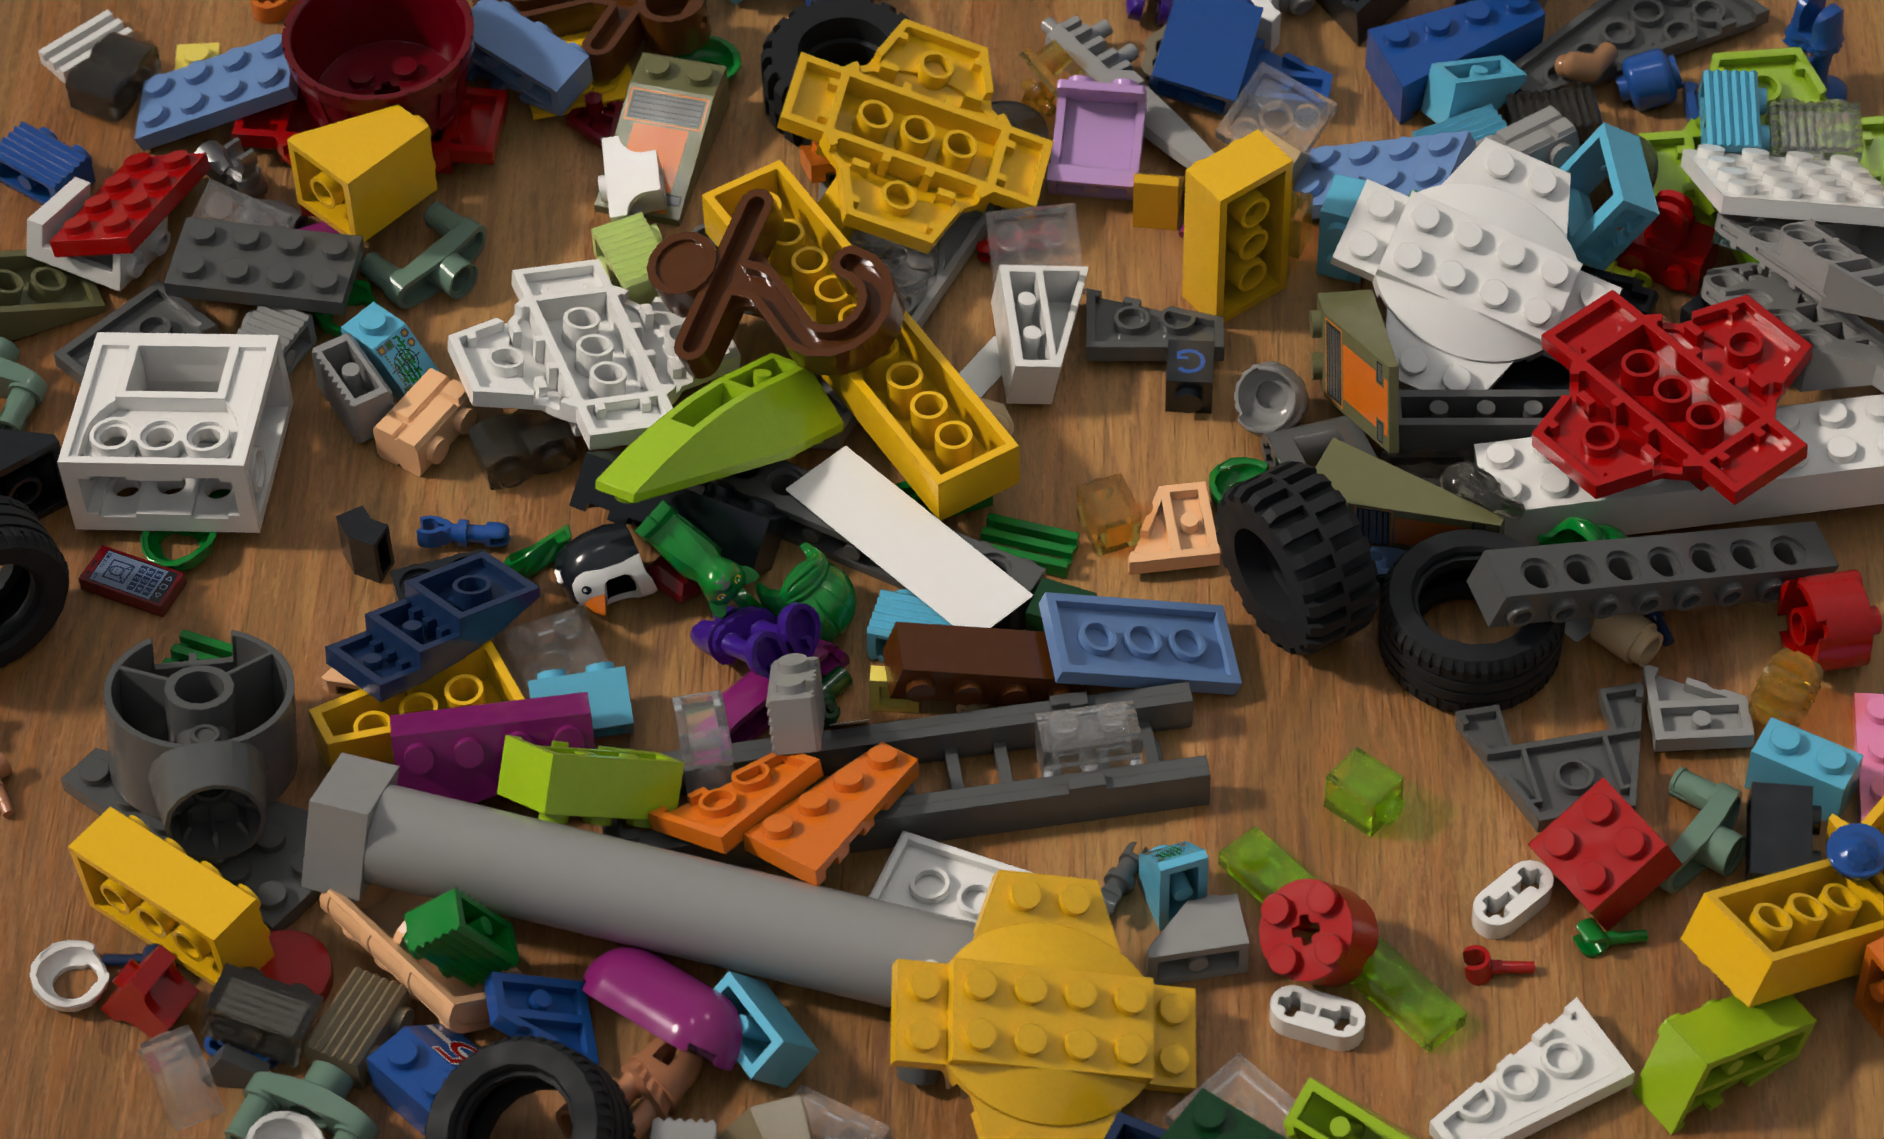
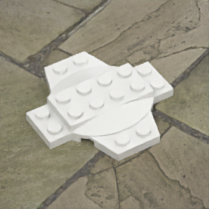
(1470, 267)
(579, 355)

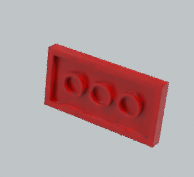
(130, 204)

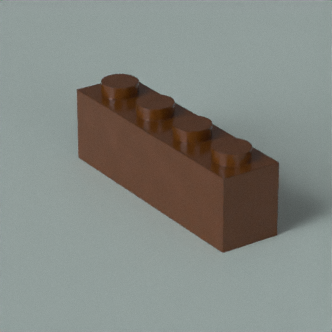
(970, 665)

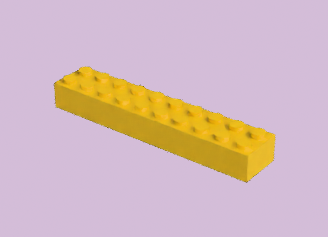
(909, 396)

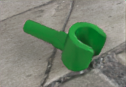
(1594, 941)

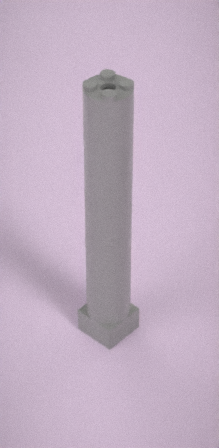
(610, 887)

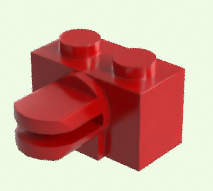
(1674, 246)

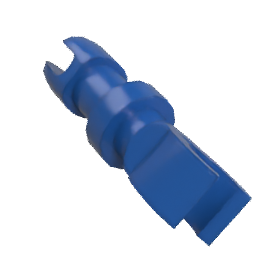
(439, 531)

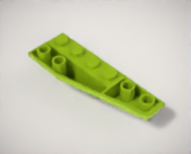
(726, 428)

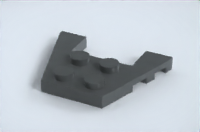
(1556, 772)

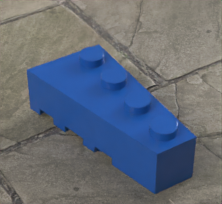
(1403, 51)

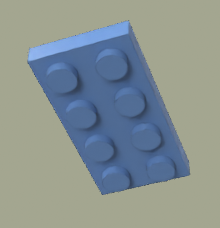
(214, 92)
(1395, 163)
(1139, 643)

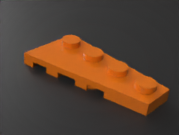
(826, 818)

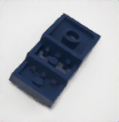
(435, 625)

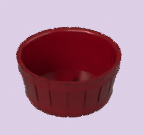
(354, 47)

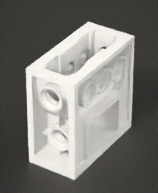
(172, 417)

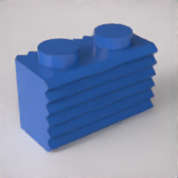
(40, 163)

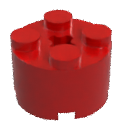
(1829, 619)
(1317, 932)

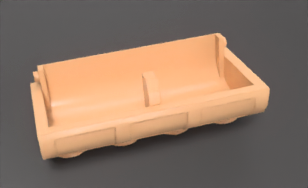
(380, 928)

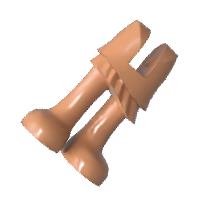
(654, 1080)

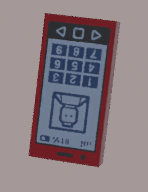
(132, 581)

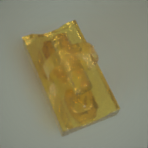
(1046, 65)

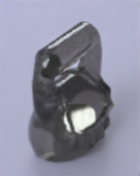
(1480, 488)

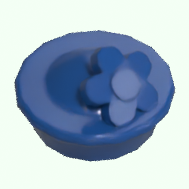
(1856, 851)

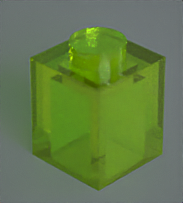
(1364, 792)

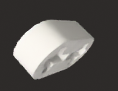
(1506, 893)
(1317, 1018)

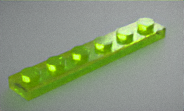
(1386, 977)

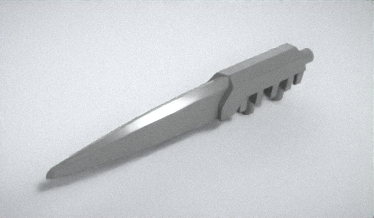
(1089, 52)

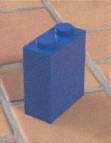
(1205, 52)

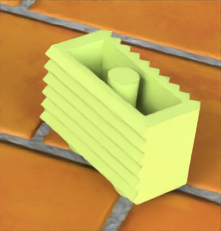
(625, 253)

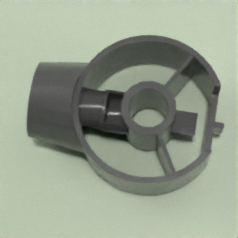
(203, 741)

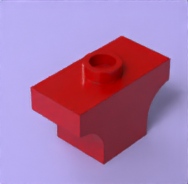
(150, 993)

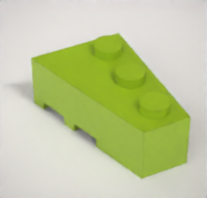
(589, 781)

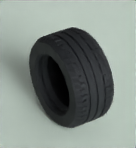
(31, 580)
(1448, 671)
(516, 1067)

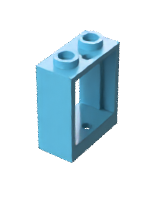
(1630, 206)

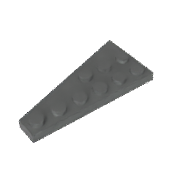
(1636, 28)
(268, 868)

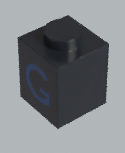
(1189, 376)

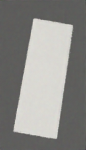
(908, 541)

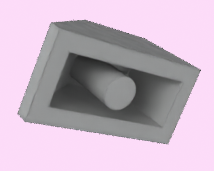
(1200, 942)

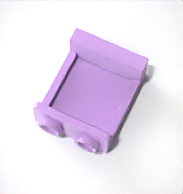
(1097, 138)

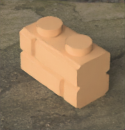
(425, 423)

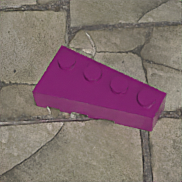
(461, 748)

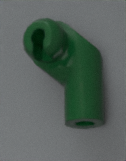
(833, 685)

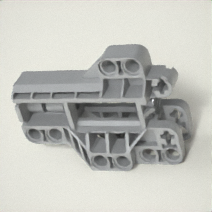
(1816, 284)

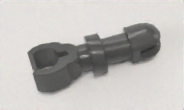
(1120, 879)

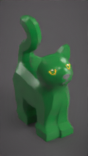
(698, 559)

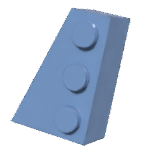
(526, 58)

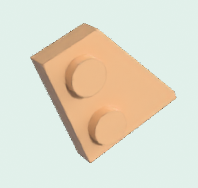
(1177, 531)

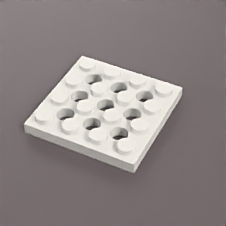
(1786, 186)

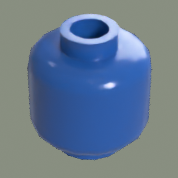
(1649, 80)

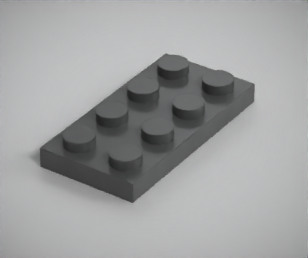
(264, 266)

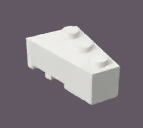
(1033, 326)

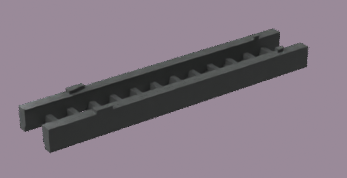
(998, 806)

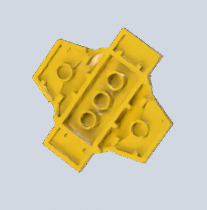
(914, 136)
(1043, 1015)

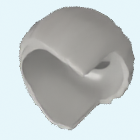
(1270, 398)

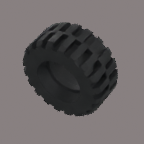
(827, 30)
(1297, 558)

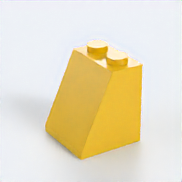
(364, 169)

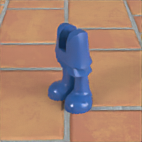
(1820, 33)

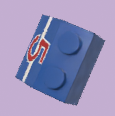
(414, 1066)

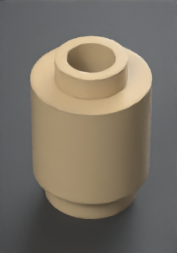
(1628, 637)

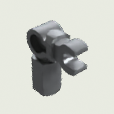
(235, 167)

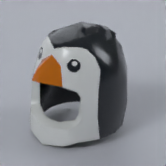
(602, 568)

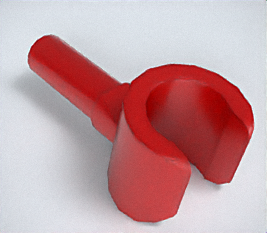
(1487, 967)

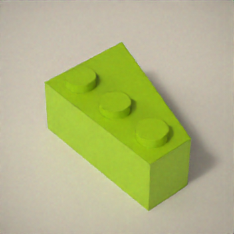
(1714, 1050)

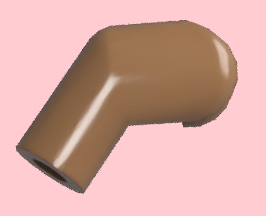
(1586, 66)

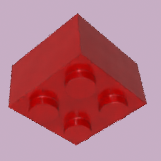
(1605, 854)

